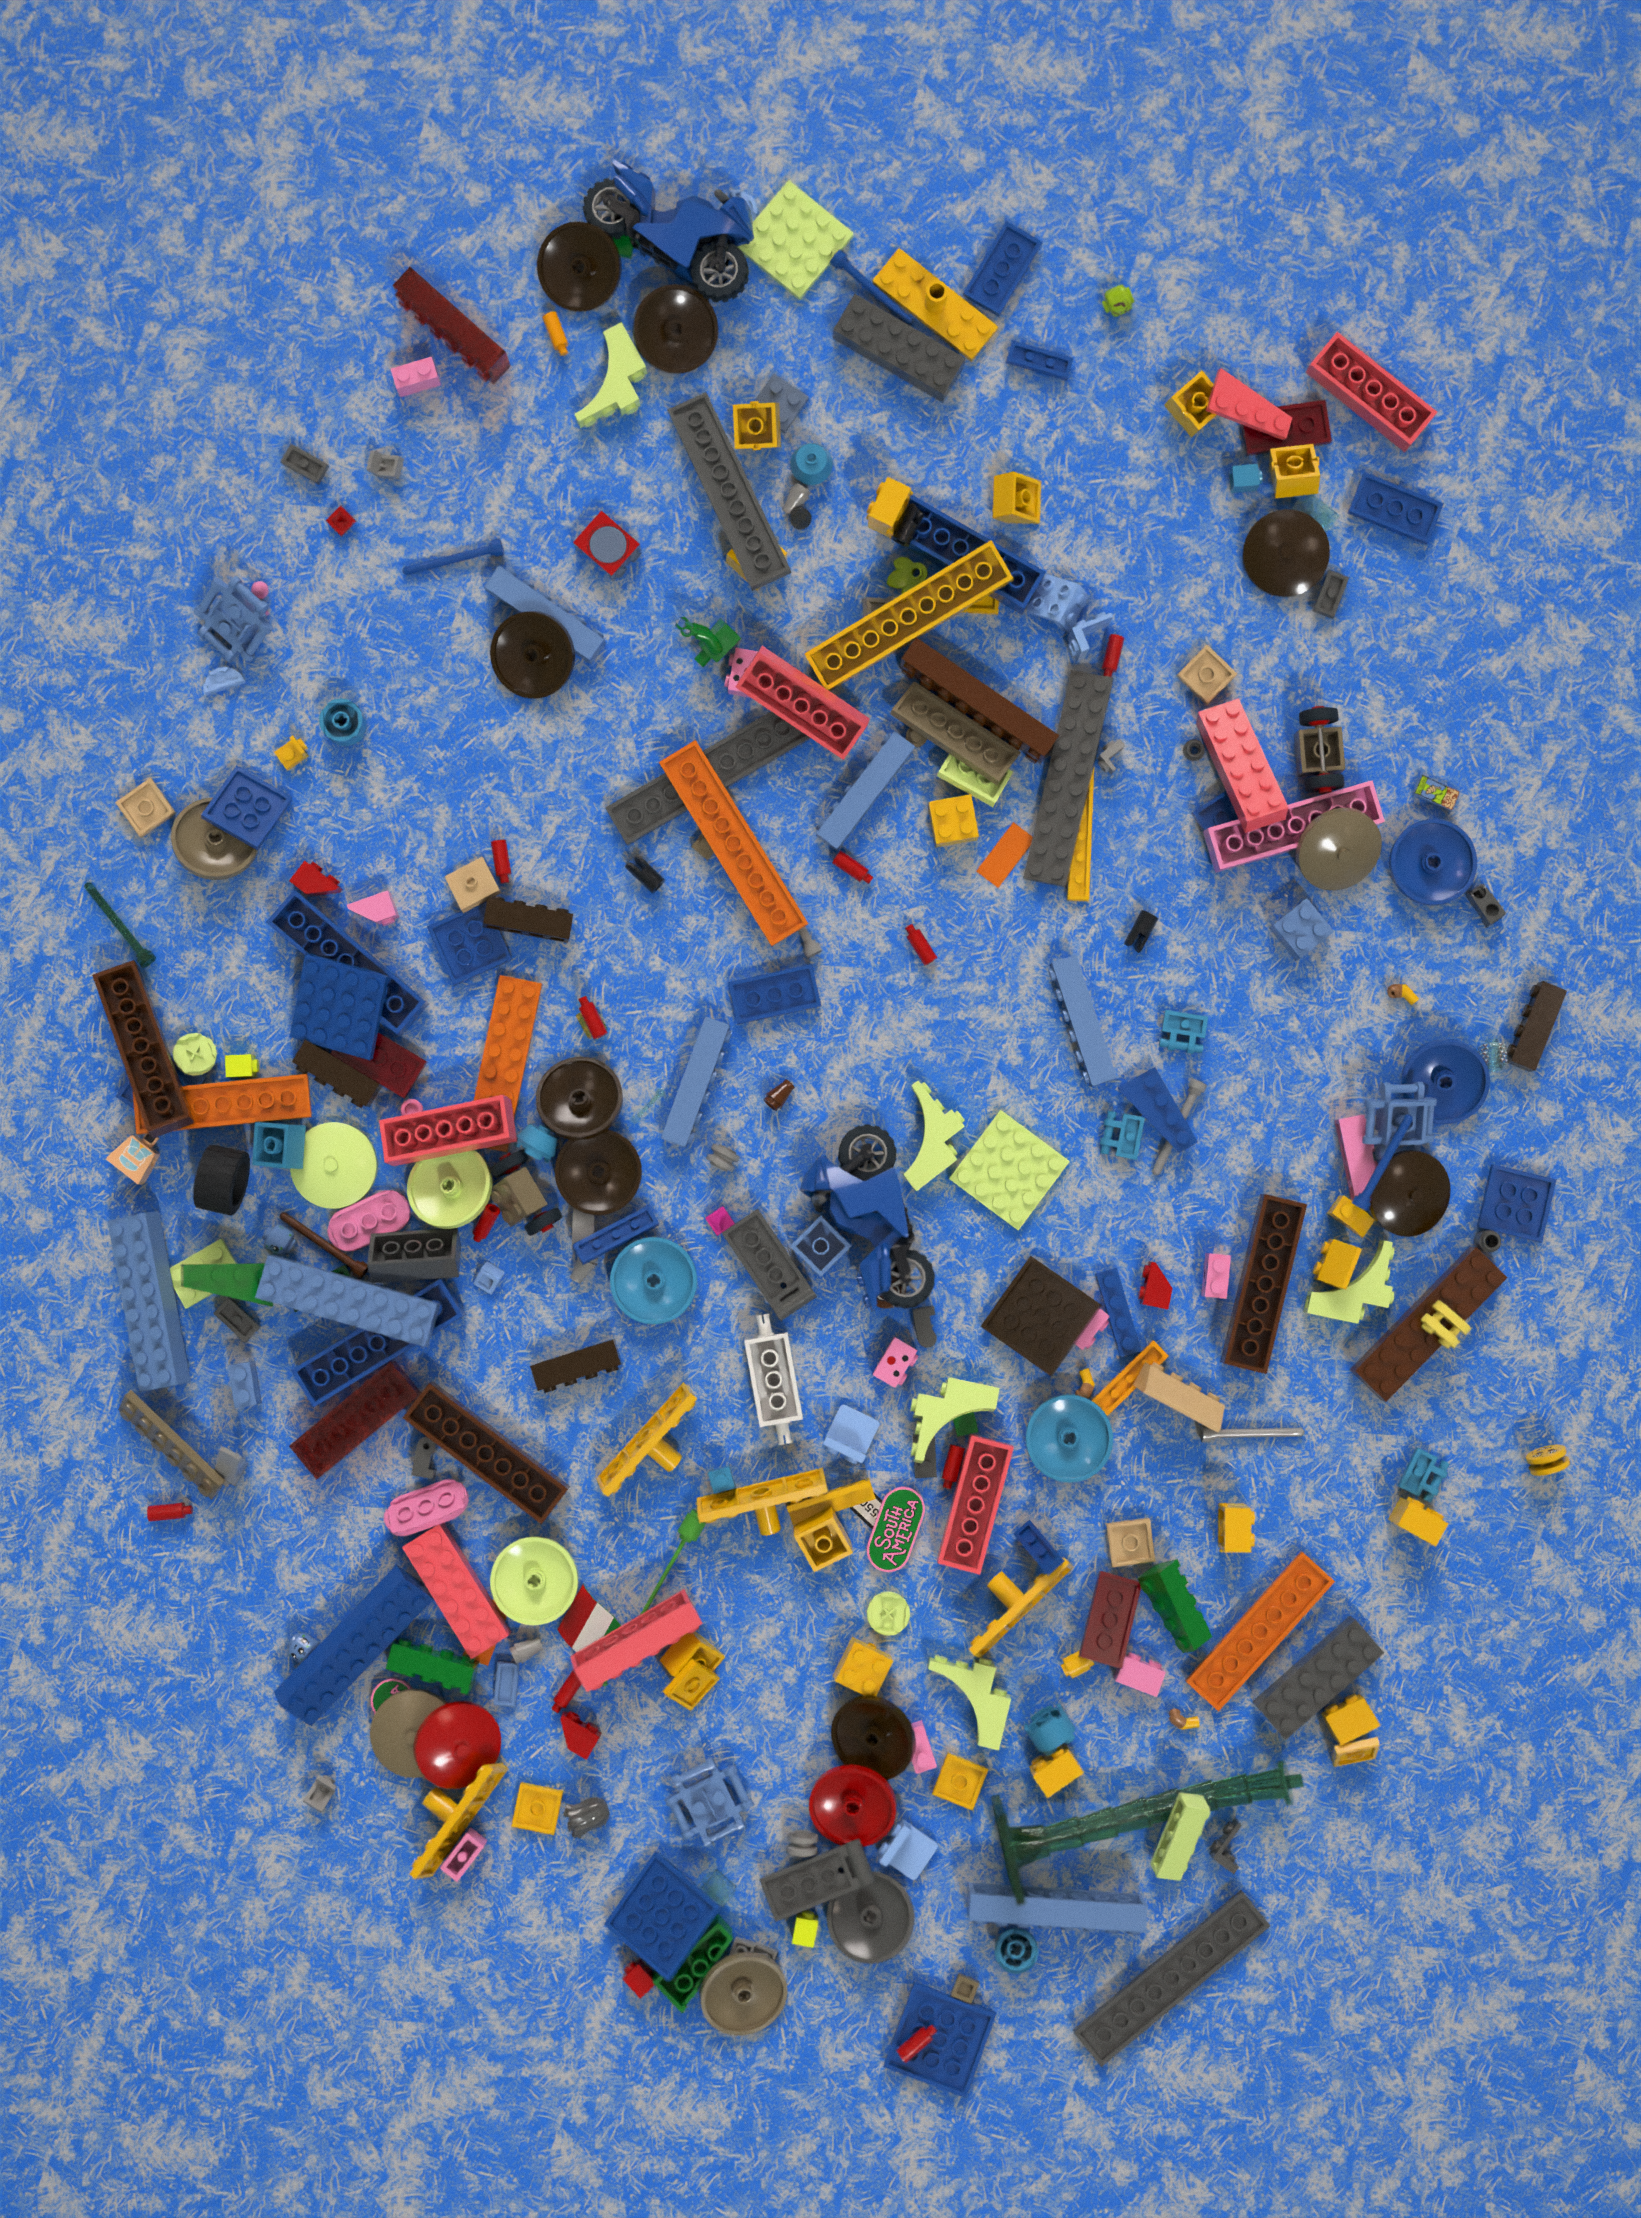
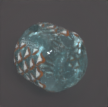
(1494, 1054)

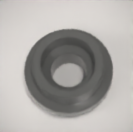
(1198, 745)

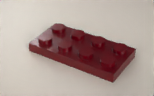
(1307, 426)
(391, 1065)
(1110, 1619)

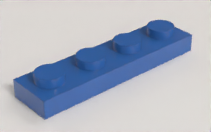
(615, 1235)
(1118, 1312)

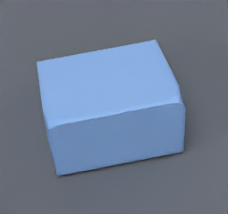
(489, 1277)

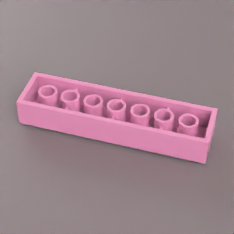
(1233, 847)

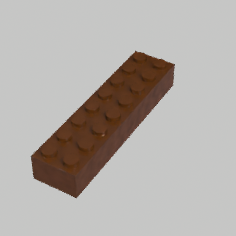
(978, 701)
(143, 1049)
(1263, 1283)
(1406, 1343)
(486, 1452)

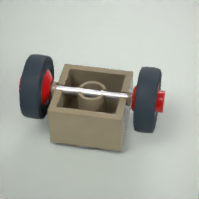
(1320, 750)
(519, 1195)

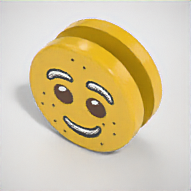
(1548, 1460)

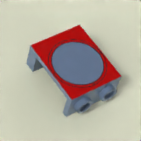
(608, 545)

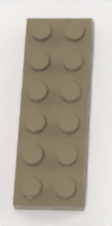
(955, 733)
(170, 1444)

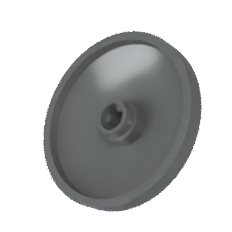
(872, 1920)

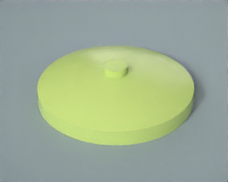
(336, 1166)
(450, 1189)
(534, 1580)

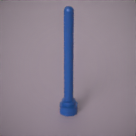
(841, 261)
(493, 548)
(1363, 1199)

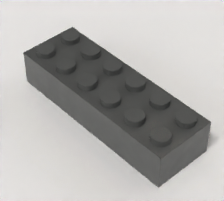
(898, 348)
(1318, 1677)

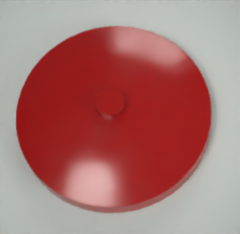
(456, 1744)
(852, 1805)

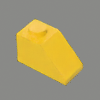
(1351, 1215)

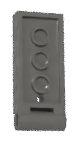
(769, 1264)
(817, 1880)

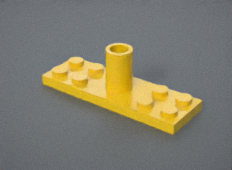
(935, 304)
(649, 1442)
(762, 1499)
(1016, 1603)
(455, 1816)

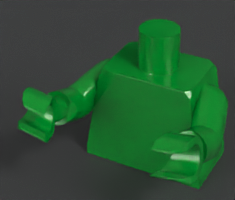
(713, 642)

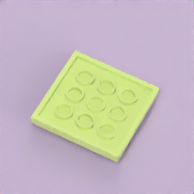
(795, 240)
(1009, 1170)

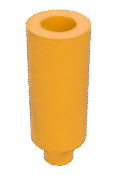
(556, 332)

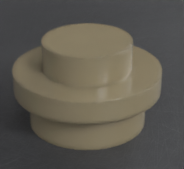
(915, 738)

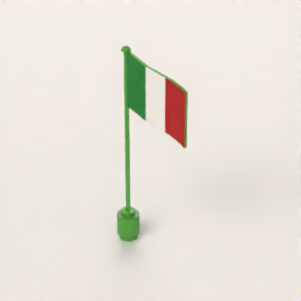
(590, 1621)

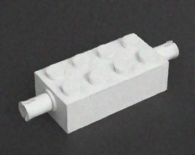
(773, 1379)

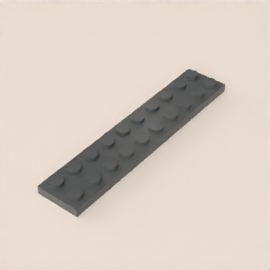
(729, 491)
(731, 760)
(1068, 778)
(1171, 1978)

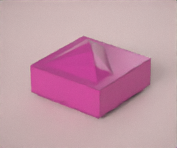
(720, 1220)

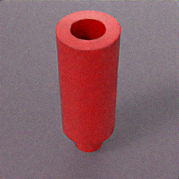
(1112, 654)
(501, 860)
(852, 867)
(920, 945)
(592, 1018)
(485, 1222)
(952, 1465)
(168, 1511)
(566, 1692)
(916, 2043)

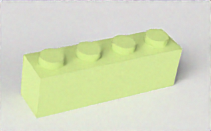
(1180, 1836)

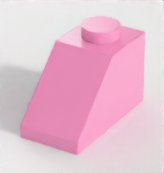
(377, 908)

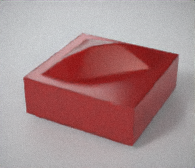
(341, 520)

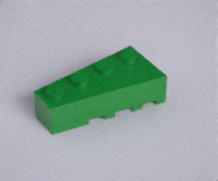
(227, 1280)
(1175, 1605)
(433, 1665)
(697, 1964)

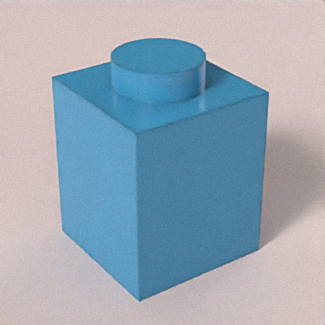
(1245, 478)
(721, 1479)

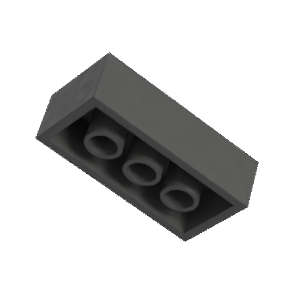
(414, 1255)

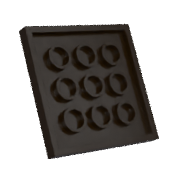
(1041, 1316)

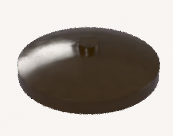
(579, 266)
(675, 329)
(1286, 553)
(532, 654)
(579, 1098)
(598, 1173)
(1411, 1194)
(873, 1735)

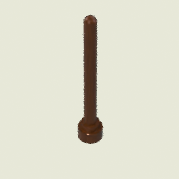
(358, 1268)

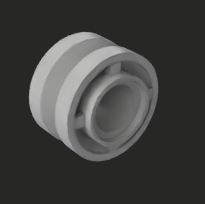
(723, 1157)
(802, 1843)

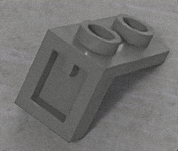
(1226, 1859)

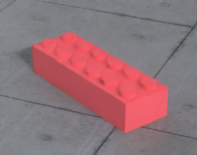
(1371, 392)
(802, 702)
(1242, 765)
(448, 1130)
(975, 1504)
(457, 1590)
(635, 1641)

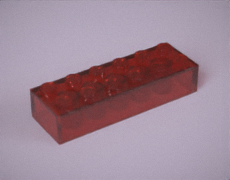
(451, 325)
(355, 1419)

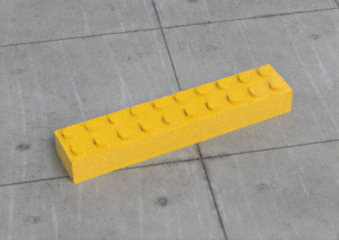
(909, 616)

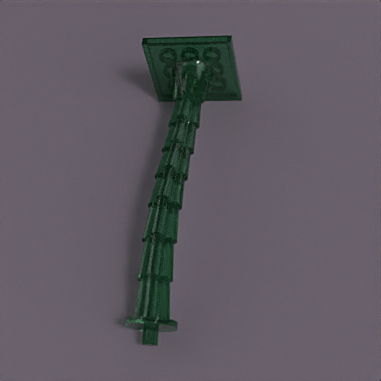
(1031, 1843)

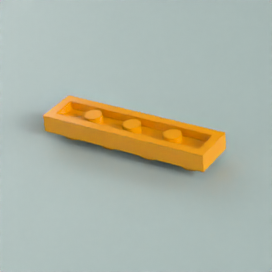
(1122, 1384)

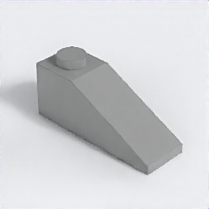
(230, 1466)

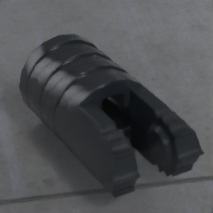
(908, 525)
(648, 876)
(1143, 926)

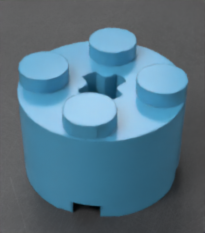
(334, 713)
(1050, 1729)

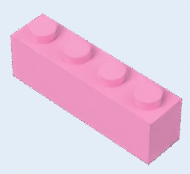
(1356, 1155)

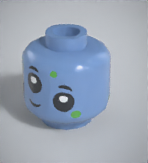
(279, 1240)
(301, 1646)

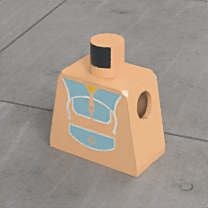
(135, 1157)

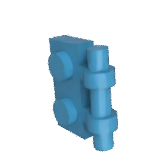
(1186, 1025)
(1129, 1135)
(1418, 1471)

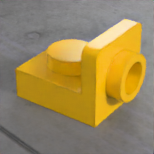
(292, 753)

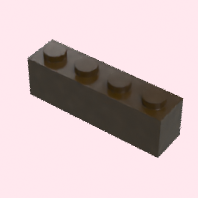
(528, 920)
(1535, 1026)
(337, 1074)
(575, 1365)

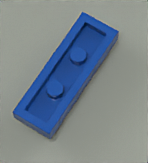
(1039, 360)
(1039, 1547)

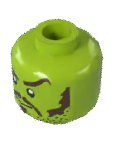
(1118, 300)

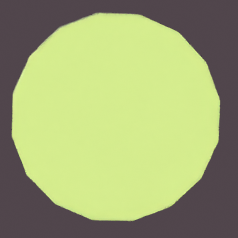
(194, 1054)
(888, 1613)

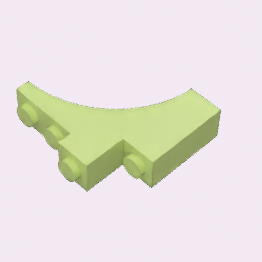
(616, 392)
(938, 1128)
(1366, 1288)
(935, 1412)
(976, 1682)

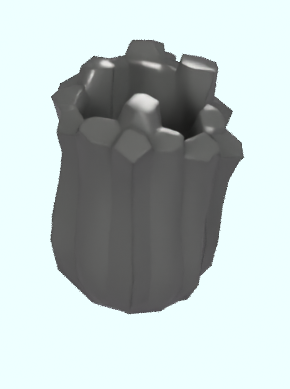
(586, 1816)

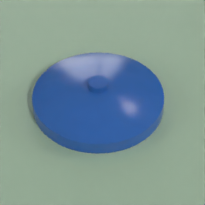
(1433, 862)
(1450, 1073)

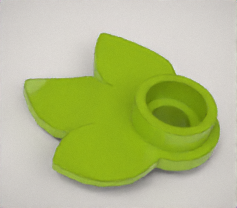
(903, 576)

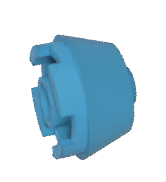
(811, 464)
(537, 1142)
(1016, 1950)

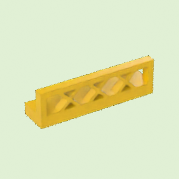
(837, 1498)

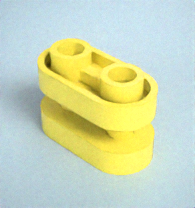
(1432, 1325)

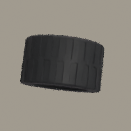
(221, 1179)

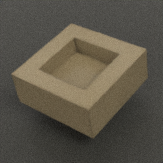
(703, 848)
(964, 1988)

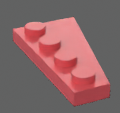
(1243, 405)

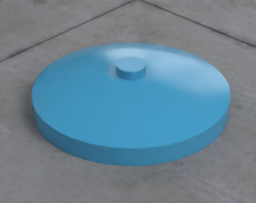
(653, 1280)
(1069, 1438)

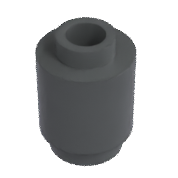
(1493, 1244)

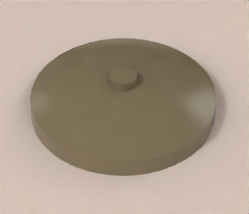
(207, 849)
(1338, 849)
(396, 1726)
(743, 1993)

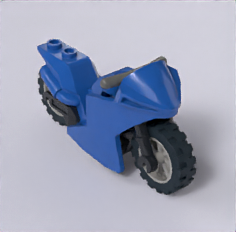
(678, 238)
(874, 1208)

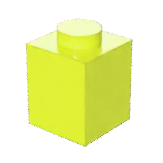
(241, 1066)
(805, 1929)

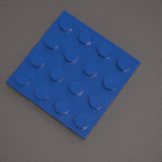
(339, 1006)
(662, 1916)
(956, 2047)

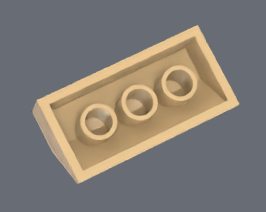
(1180, 1396)

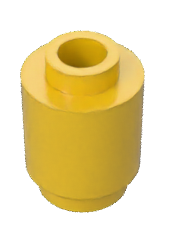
(1075, 1665)

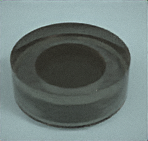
(800, 518)

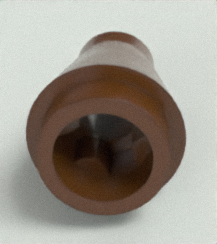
(777, 1096)

